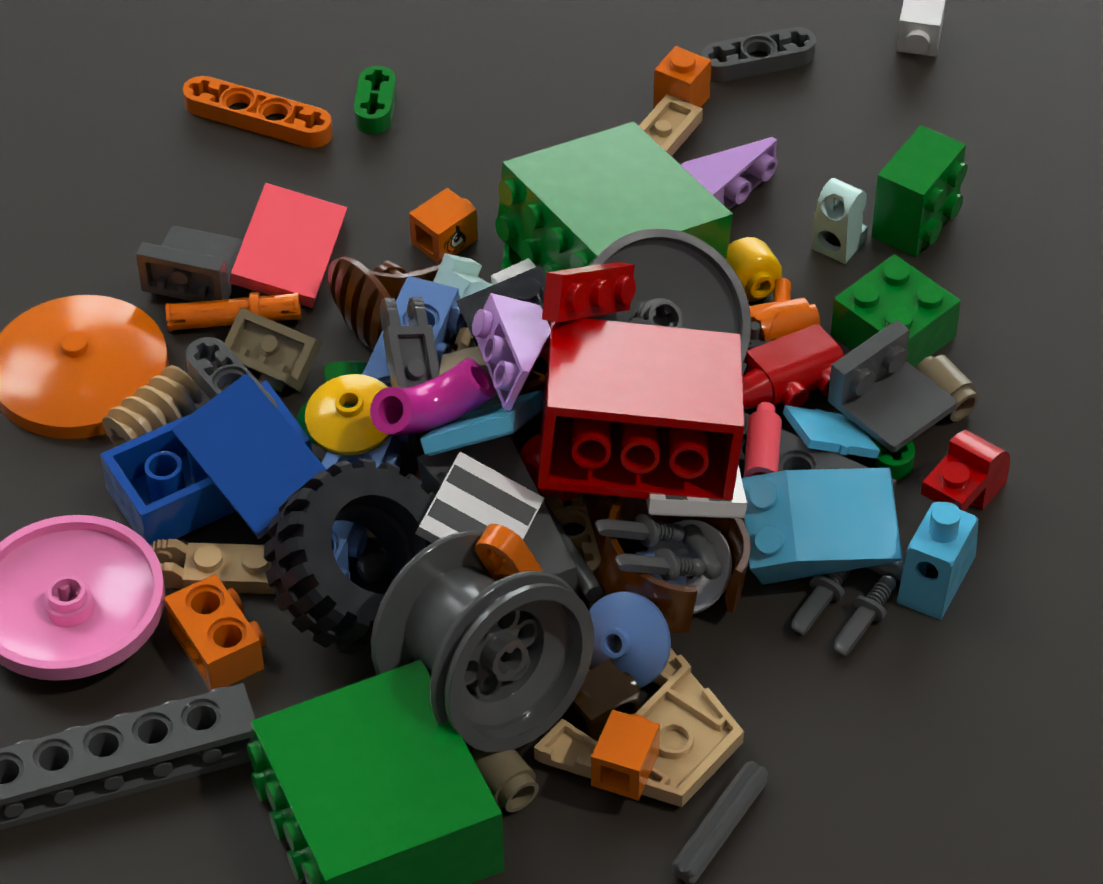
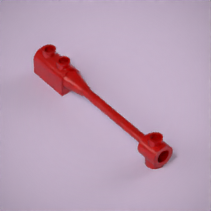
(774, 373)

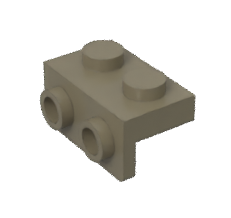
(272, 350)

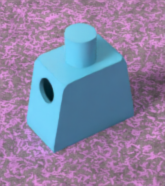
(949, 543)

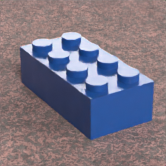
(163, 486)

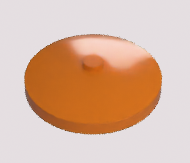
(75, 363)

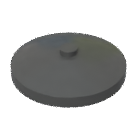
(680, 283)

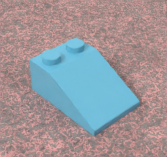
(820, 522)

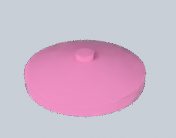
(76, 596)

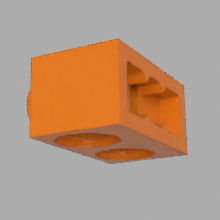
(215, 632)

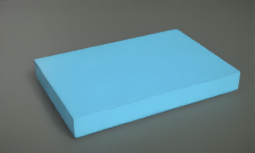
(483, 425)

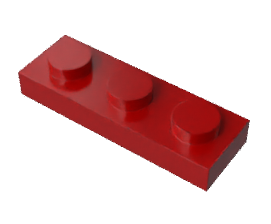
(588, 291)

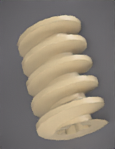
(153, 406)

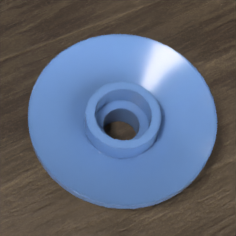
(642, 633)

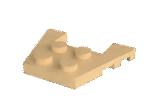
(694, 737)

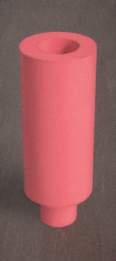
(762, 441)

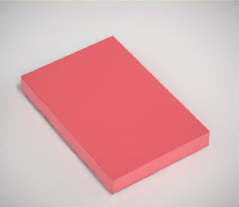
(288, 244)

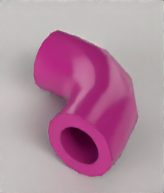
(432, 402)

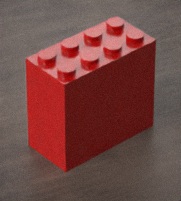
(641, 410)

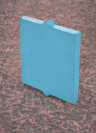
(830, 432)

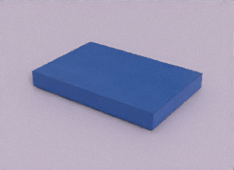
(248, 452)

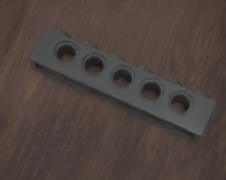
(133, 762)

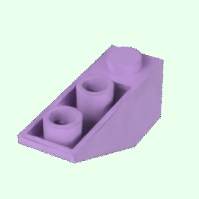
(735, 171)
(510, 342)

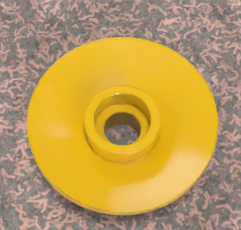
(340, 428)

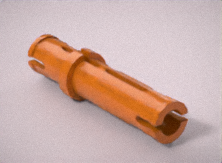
(223, 312)

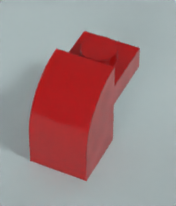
(968, 473)

